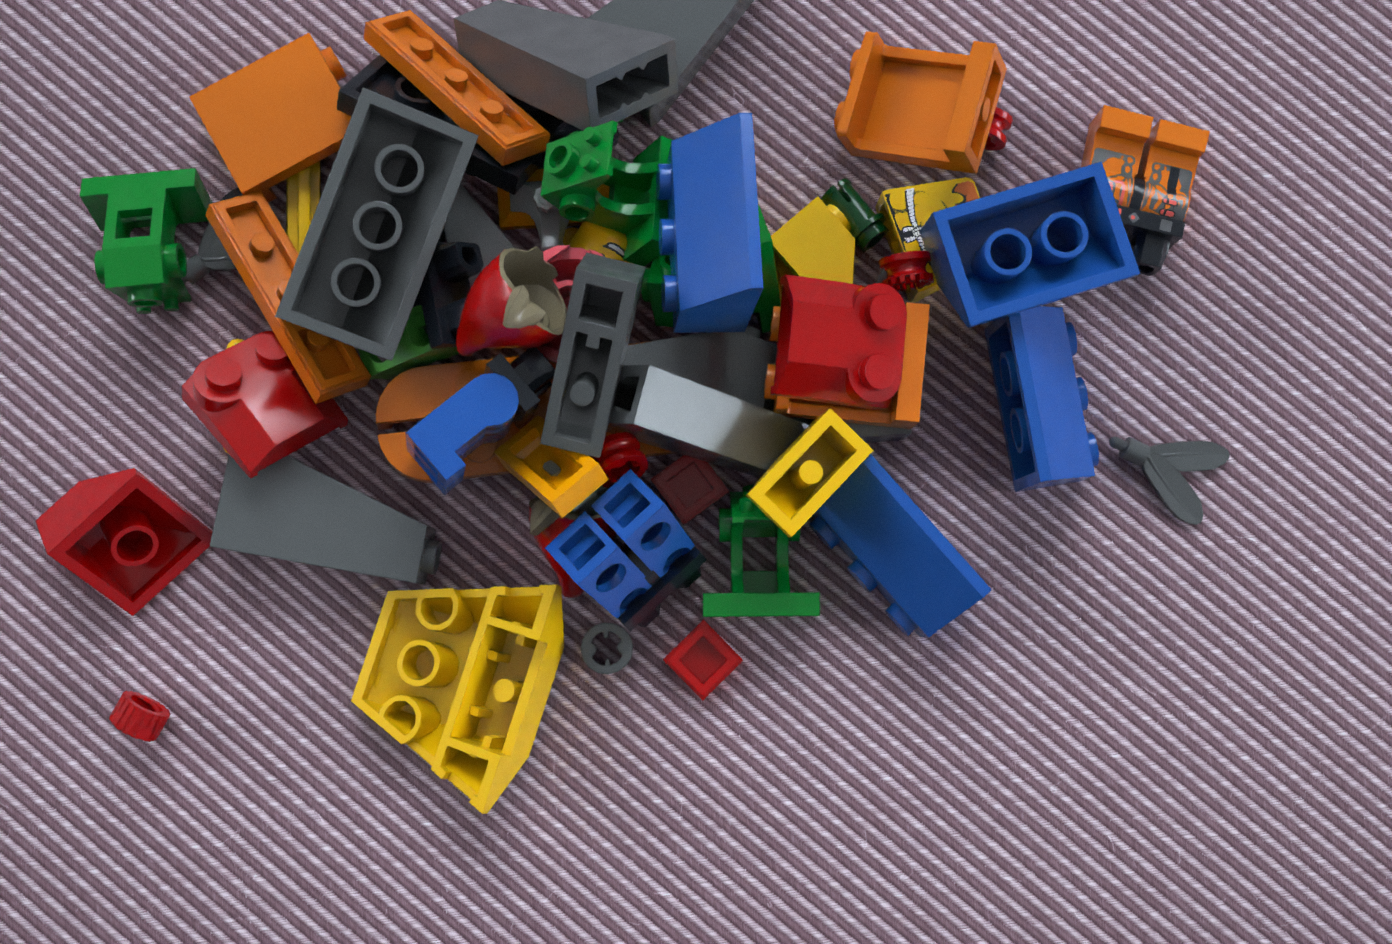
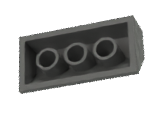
(377, 225)

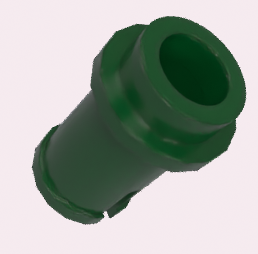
(865, 225)

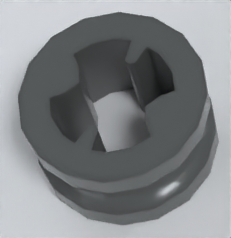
(589, 649)

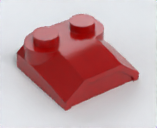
(839, 342)
(258, 403)

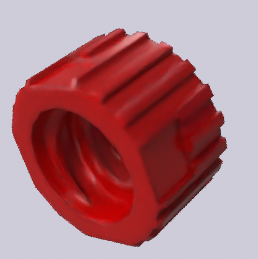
(139, 716)

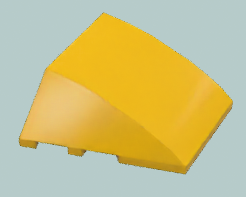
(464, 679)

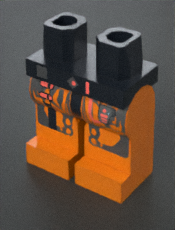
(1148, 177)

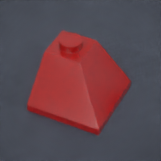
(122, 536)

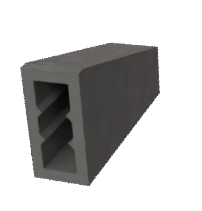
(694, 24)
(568, 63)
(699, 421)
(322, 522)

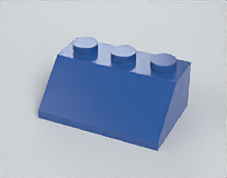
(711, 228)
(1029, 245)
(1041, 399)
(897, 551)

